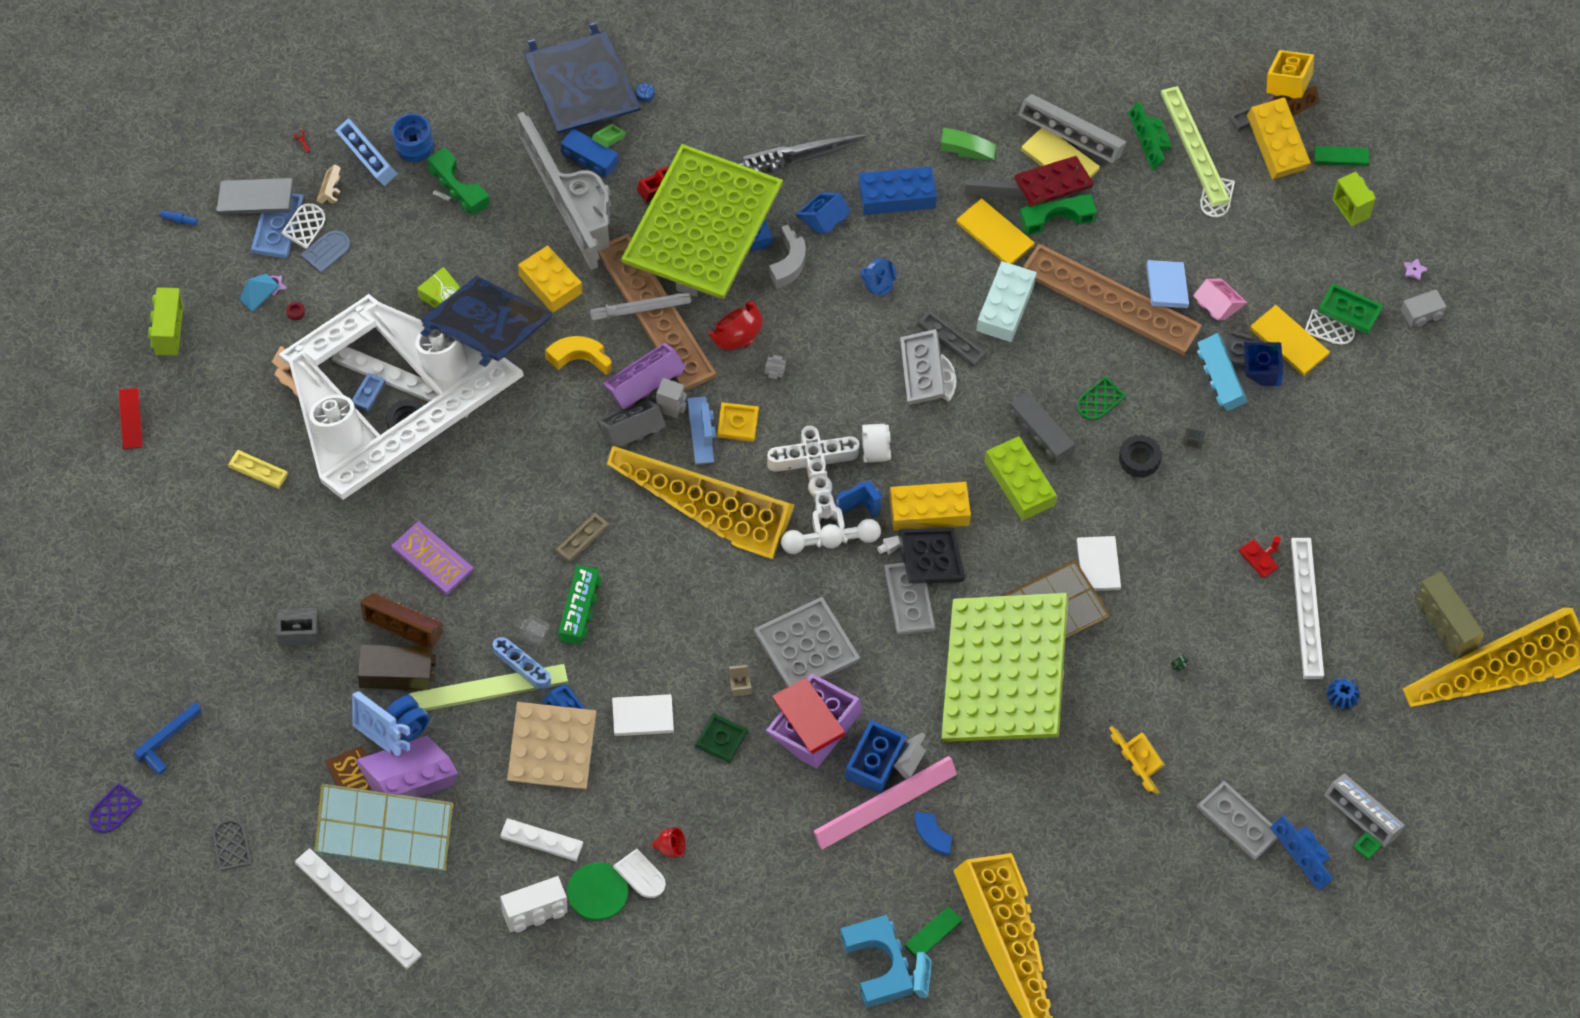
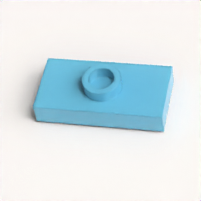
(922, 975)

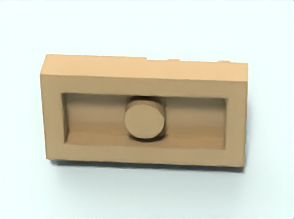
(331, 178)

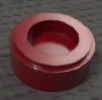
(295, 311)

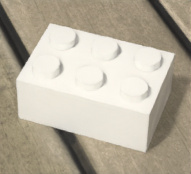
(534, 904)

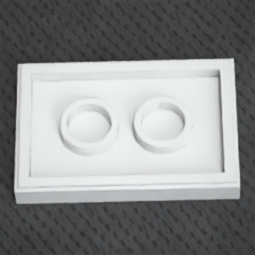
(1099, 562)
(642, 715)

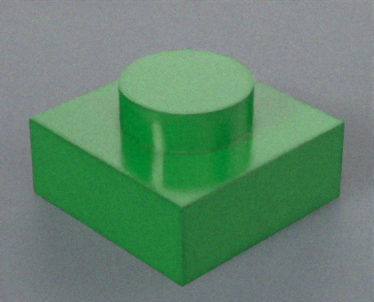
(1367, 846)

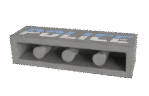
(1364, 810)

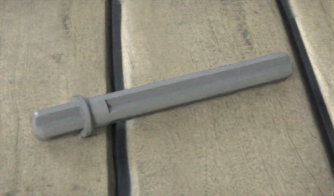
(639, 306)

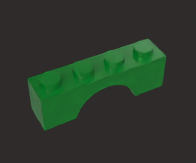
(471, 197)
(1079, 209)

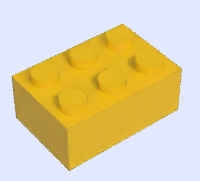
(1290, 74)
(550, 279)

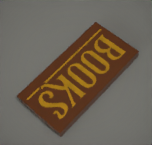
(346, 770)

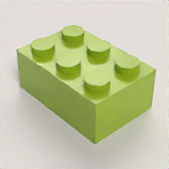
(166, 321)

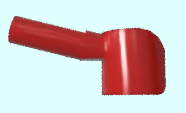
(302, 140)

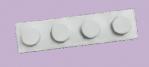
(541, 839)

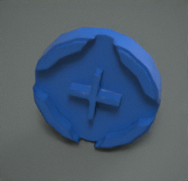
(879, 276)

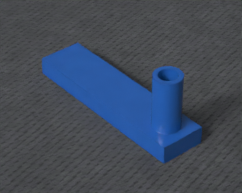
(146, 751)

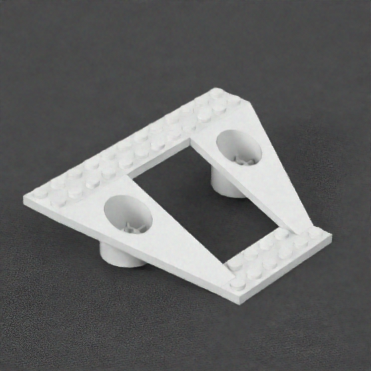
(341, 439)

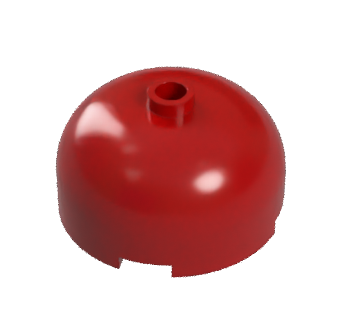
(739, 331)

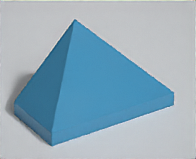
(257, 291)

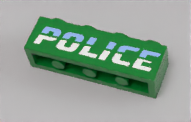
(579, 605)

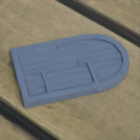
(327, 250)

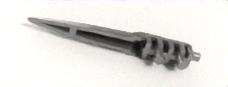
(789, 155)

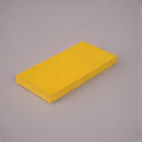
(995, 232)
(1297, 344)

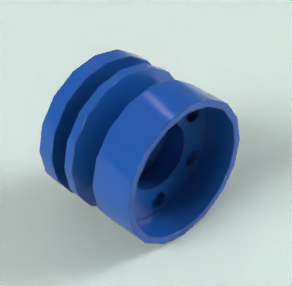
(413, 137)

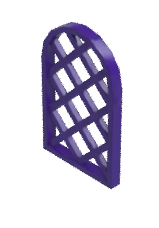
(109, 813)

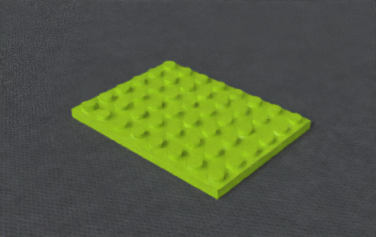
(702, 221)
(1005, 667)

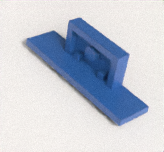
(1304, 850)

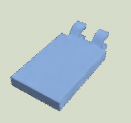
(378, 725)

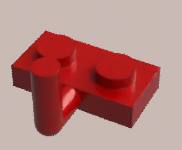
(1260, 558)

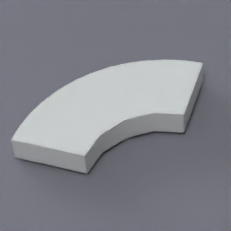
(949, 378)

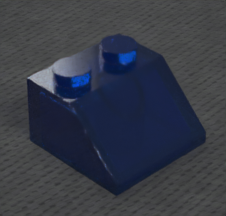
(1264, 362)

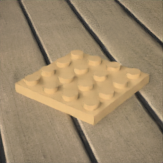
(551, 745)

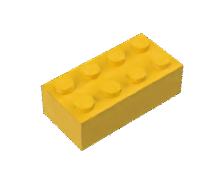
(1278, 138)
(929, 506)

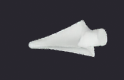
(889, 545)

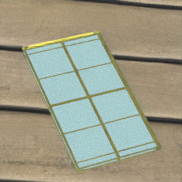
(383, 828)

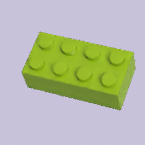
(1020, 478)

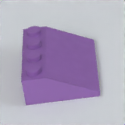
(841, 704)
(412, 773)

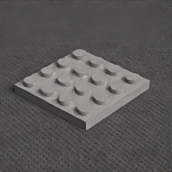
(807, 643)

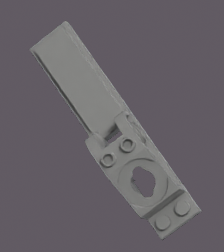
(582, 209)

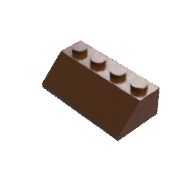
(401, 620)

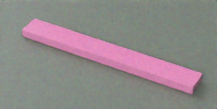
(885, 802)

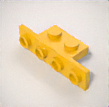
(1142, 755)

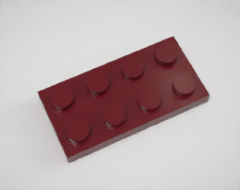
(1053, 181)

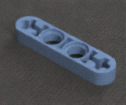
(522, 662)

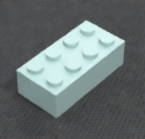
(1006, 301)

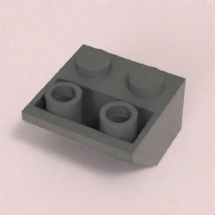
(297, 626)

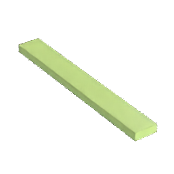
(1195, 146)
(484, 689)

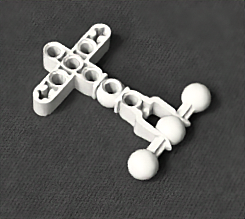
(829, 535)

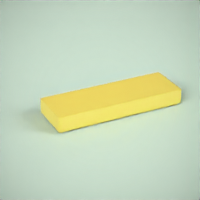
(258, 469)

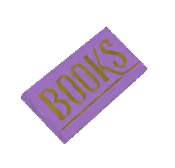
(432, 558)

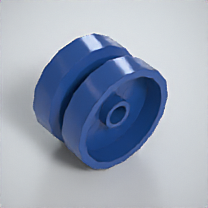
(408, 713)

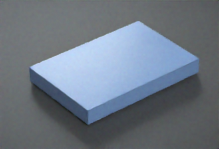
(1167, 284)

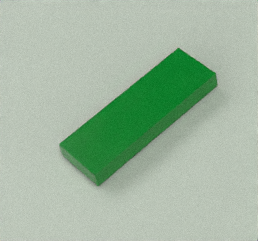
(1341, 156)
(933, 932)

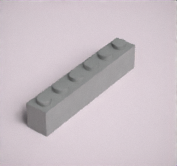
(1072, 128)

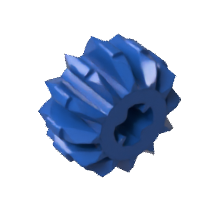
(1348, 696)

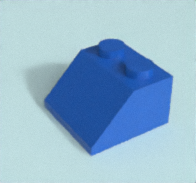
(824, 212)

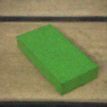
(608, 135)

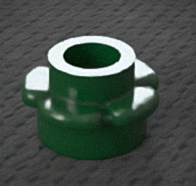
(1179, 663)

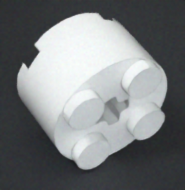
(876, 443)

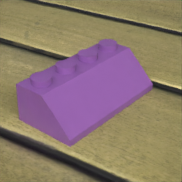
(644, 376)

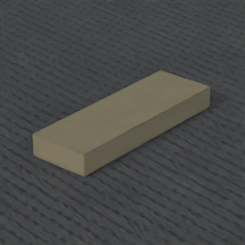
(582, 538)

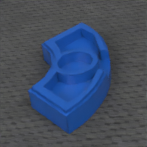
(932, 834)

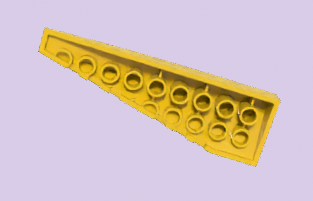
(741, 515)
(1519, 658)
(998, 907)

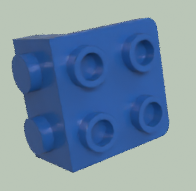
(862, 493)

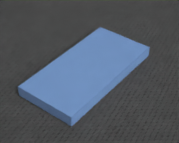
(268, 234)

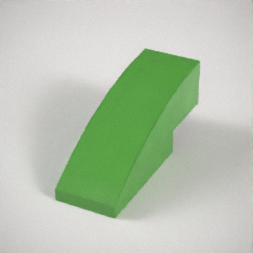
(967, 145)

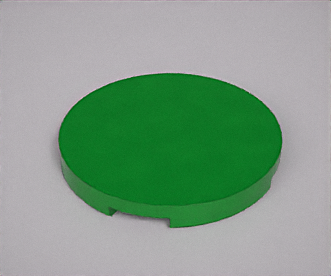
(597, 892)

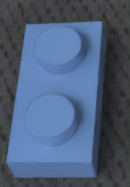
(368, 392)

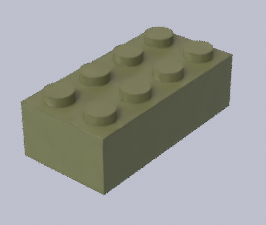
(1449, 615)

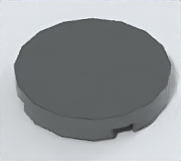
(1235, 347)

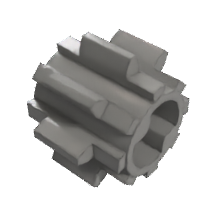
(775, 367)

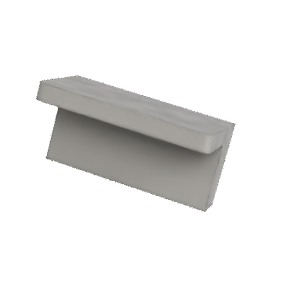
(910, 756)

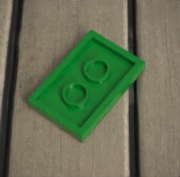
(1350, 308)

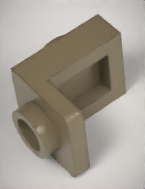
(739, 680)

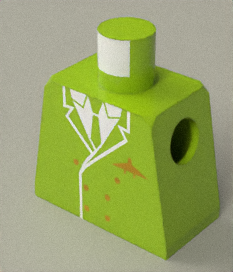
(437, 288)

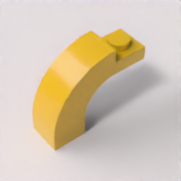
(578, 348)

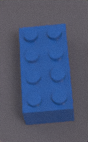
(897, 190)

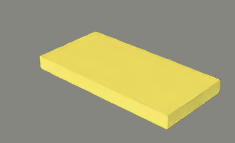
(1049, 148)

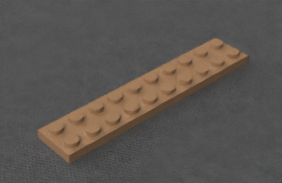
(1113, 300)
(660, 324)

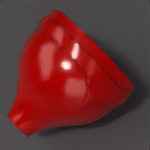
(670, 842)

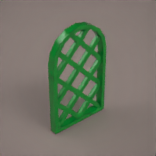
(1086, 402)

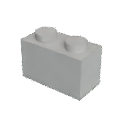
(1423, 308)
(671, 398)

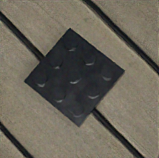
(931, 555)

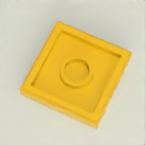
(737, 422)

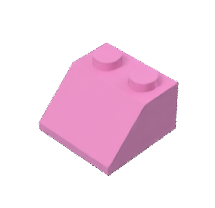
(1219, 298)

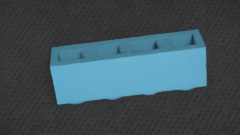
(1222, 372)

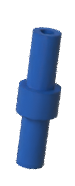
(179, 217)

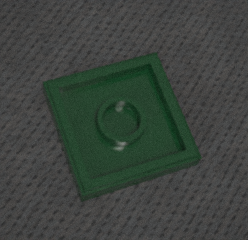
(721, 738)

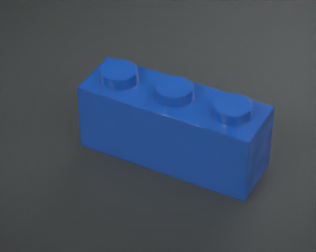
(589, 153)

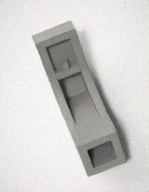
(789, 269)

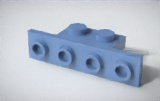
(701, 430)

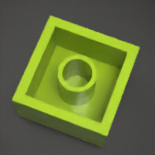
(1354, 198)

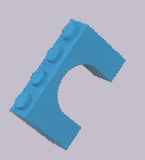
(880, 934)

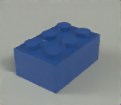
(875, 756)

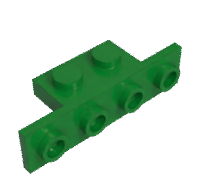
(1150, 134)

